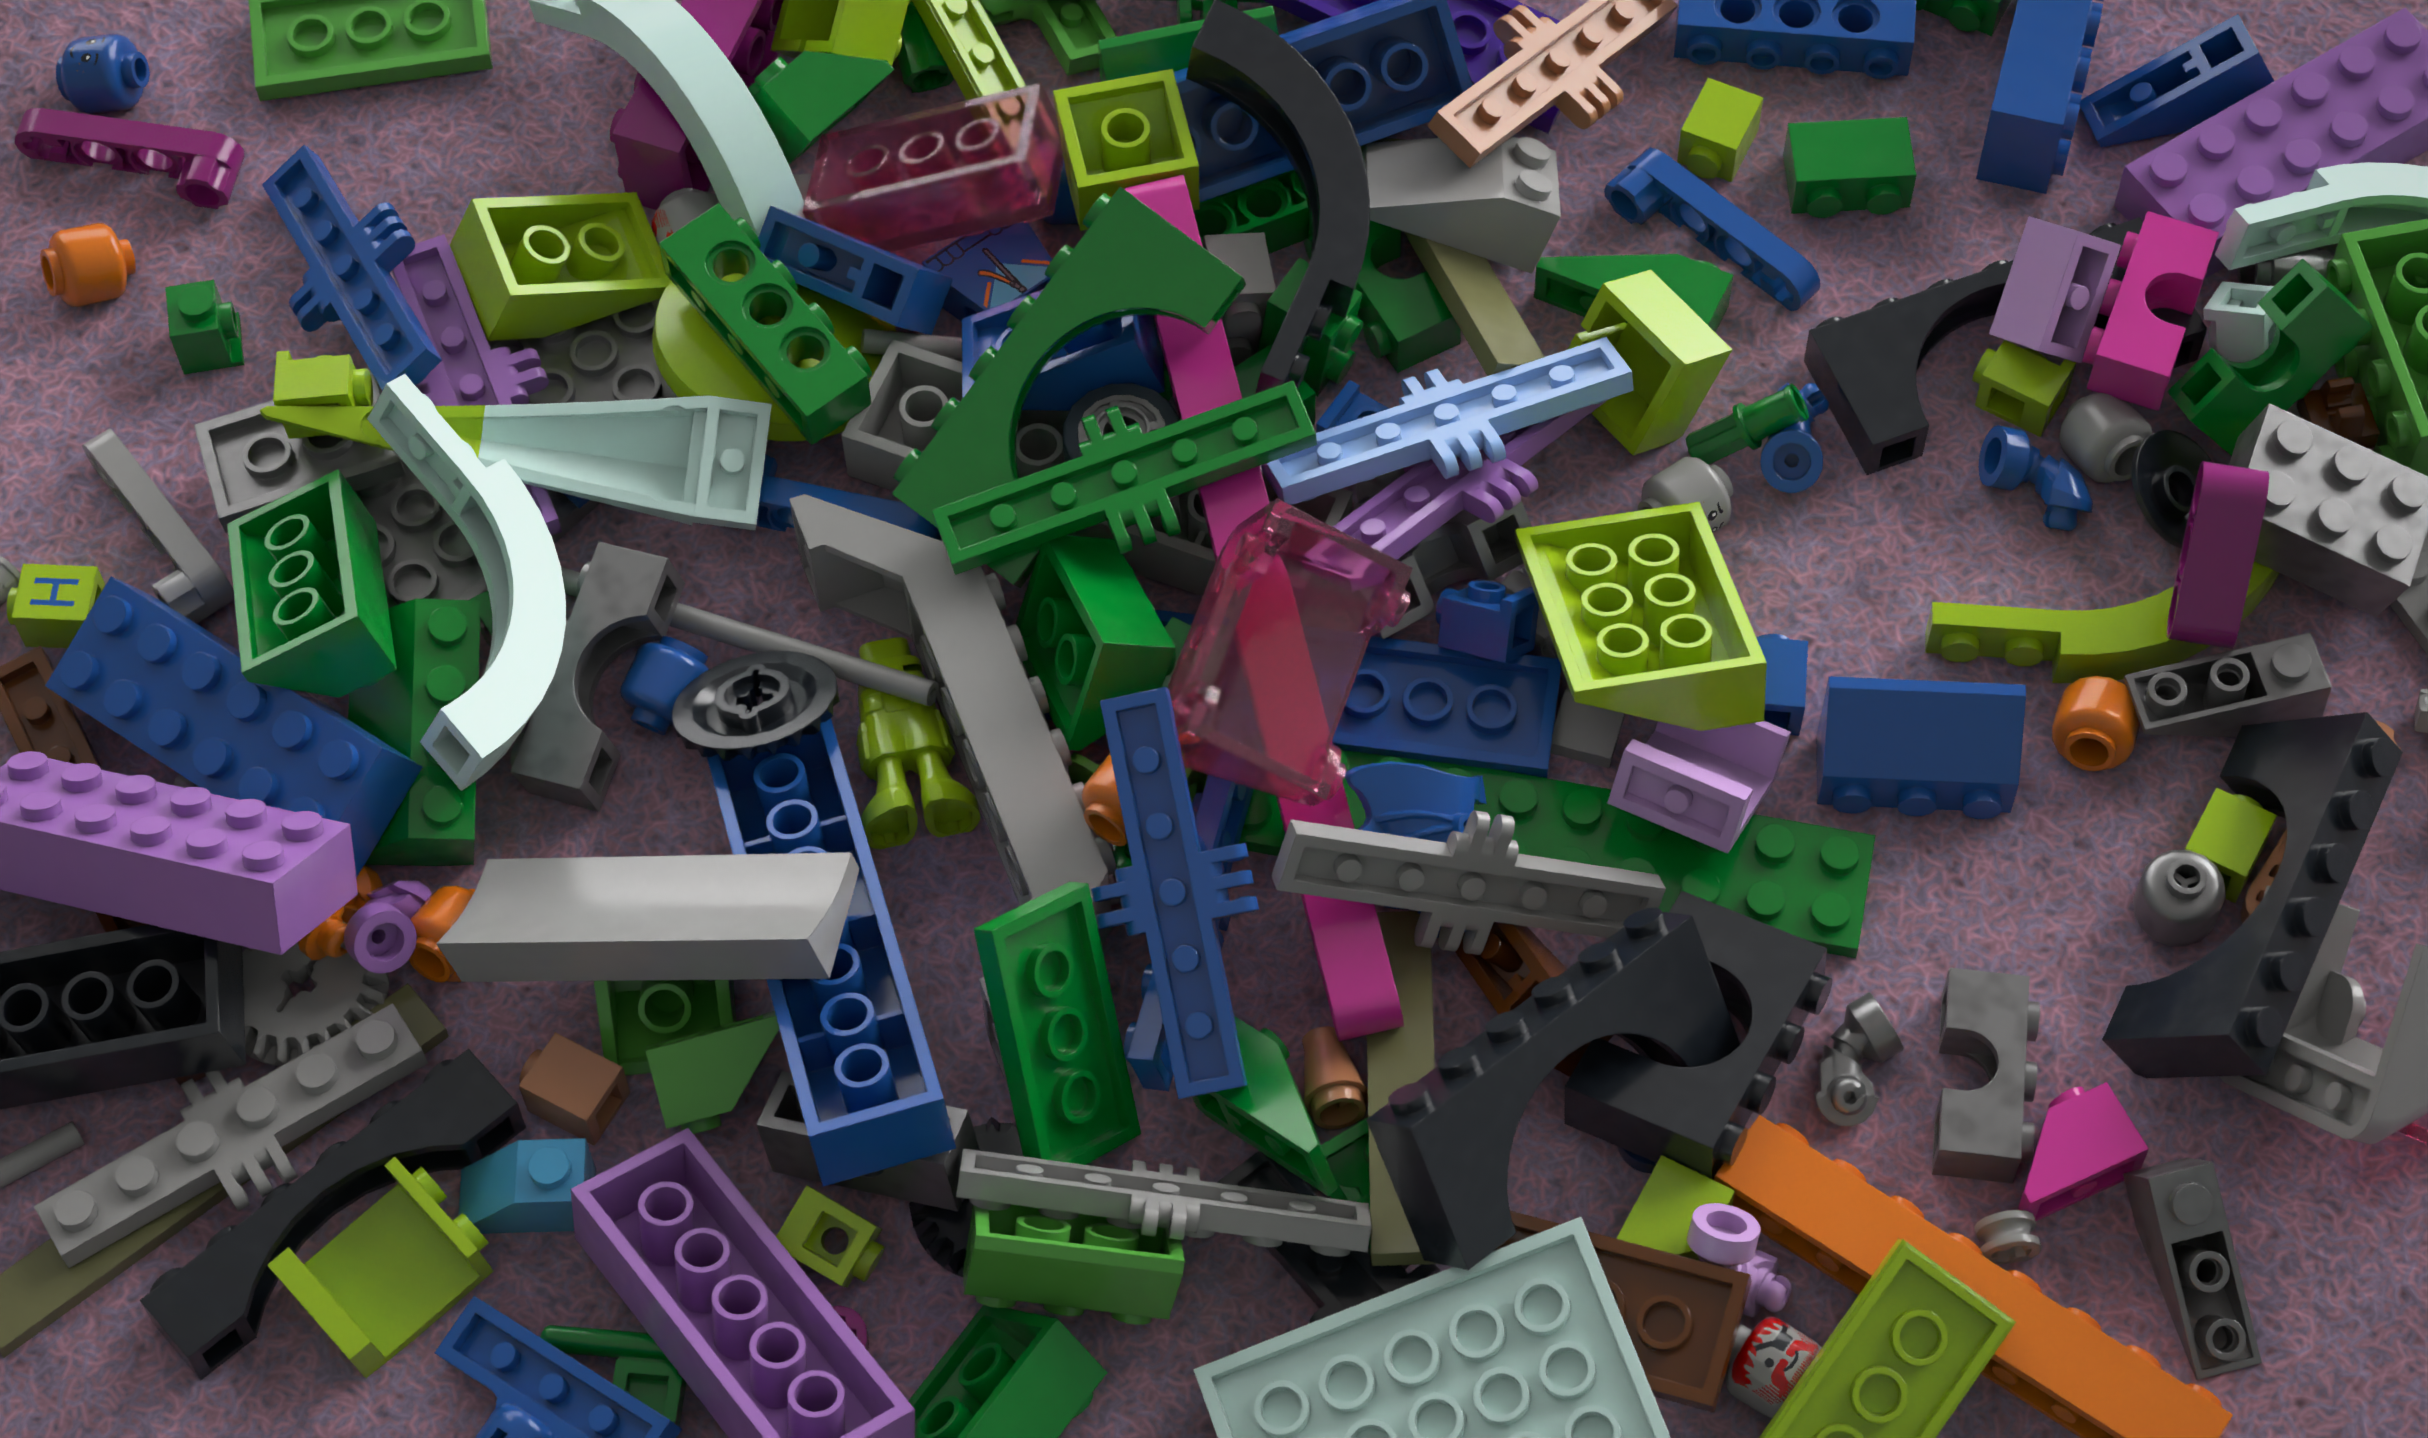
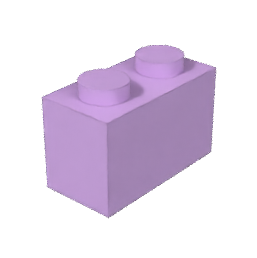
(2054, 289)

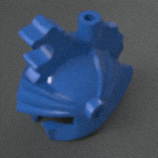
(1414, 800)

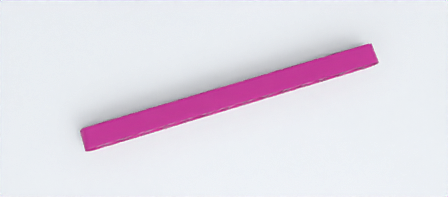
(1342, 931)

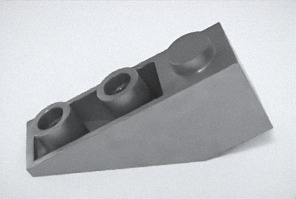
(2232, 689)
(2194, 1262)

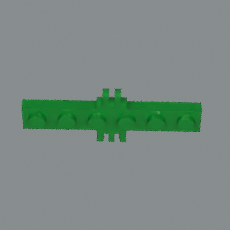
(1124, 478)

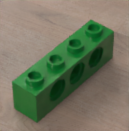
(812, 397)

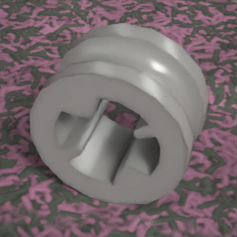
(2008, 1236)

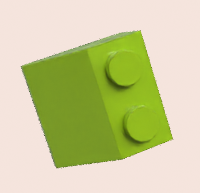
(1124, 137)

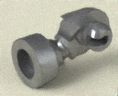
(1843, 1089)

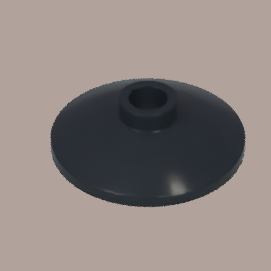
(2165, 480)

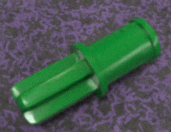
(1748, 425)

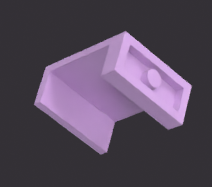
(1700, 780)

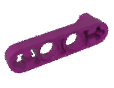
(199, 159)

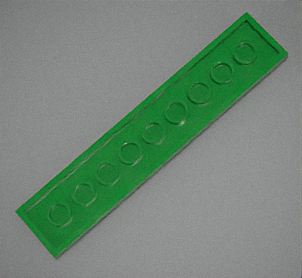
(1777, 871)

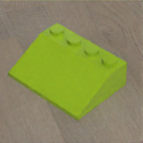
(1647, 617)

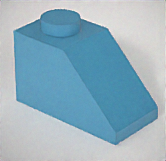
(526, 1186)

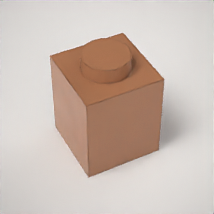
(573, 1088)

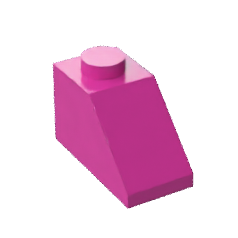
(2080, 1150)

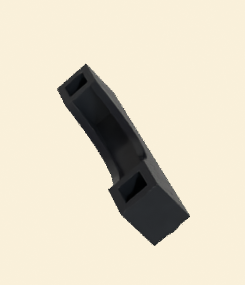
(221, 1294)

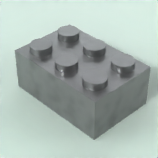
(2335, 510)

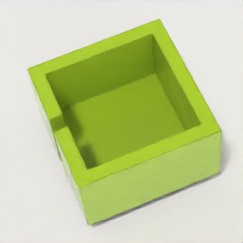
(841, 28)
(1669, 354)

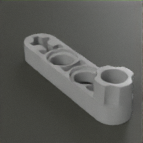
(197, 583)

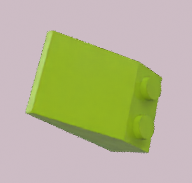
(556, 261)

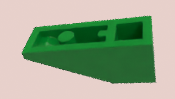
(1576, 280)
(1270, 1109)

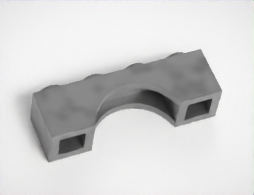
(620, 604)

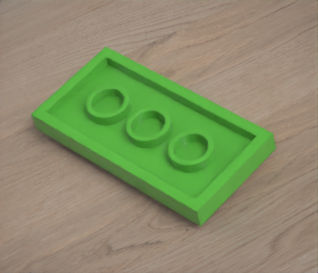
(363, 43)

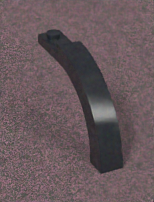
(1308, 123)

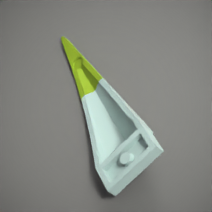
(652, 456)

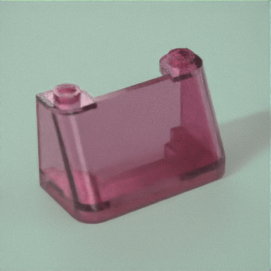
(1281, 652)

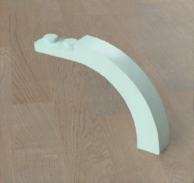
(700, 93)
(2334, 203)
(518, 569)

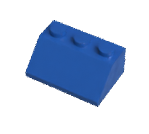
(1920, 746)

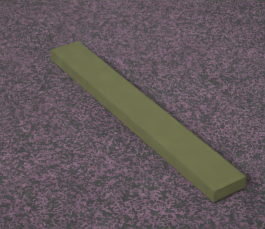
(44, 1288)

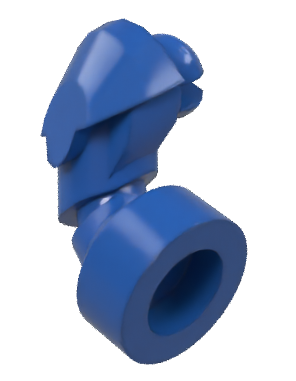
(1793, 457)
(2010, 459)

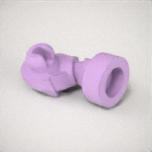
(1729, 1240)

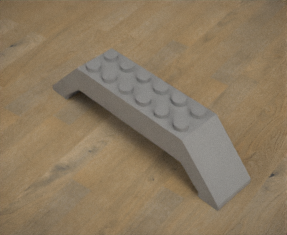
(983, 692)

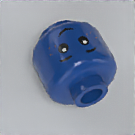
(102, 73)

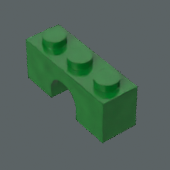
(1399, 316)
(2311, 334)

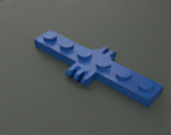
(351, 269)
(1219, 823)
(1174, 893)

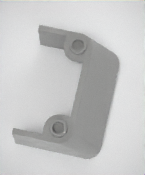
(2331, 1073)

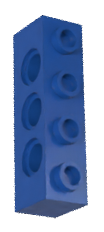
(1806, 34)

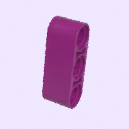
(2217, 554)

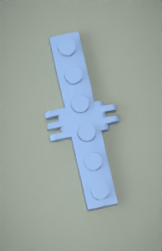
(1451, 421)

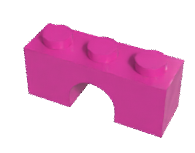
(2137, 348)

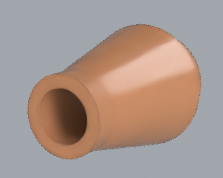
(1332, 1083)

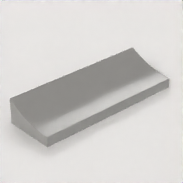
(654, 918)

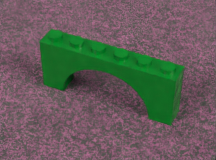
(1119, 269)

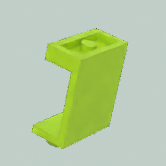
(388, 1271)

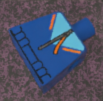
(991, 268)

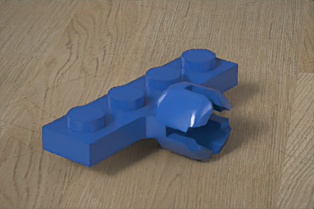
(540, 1386)

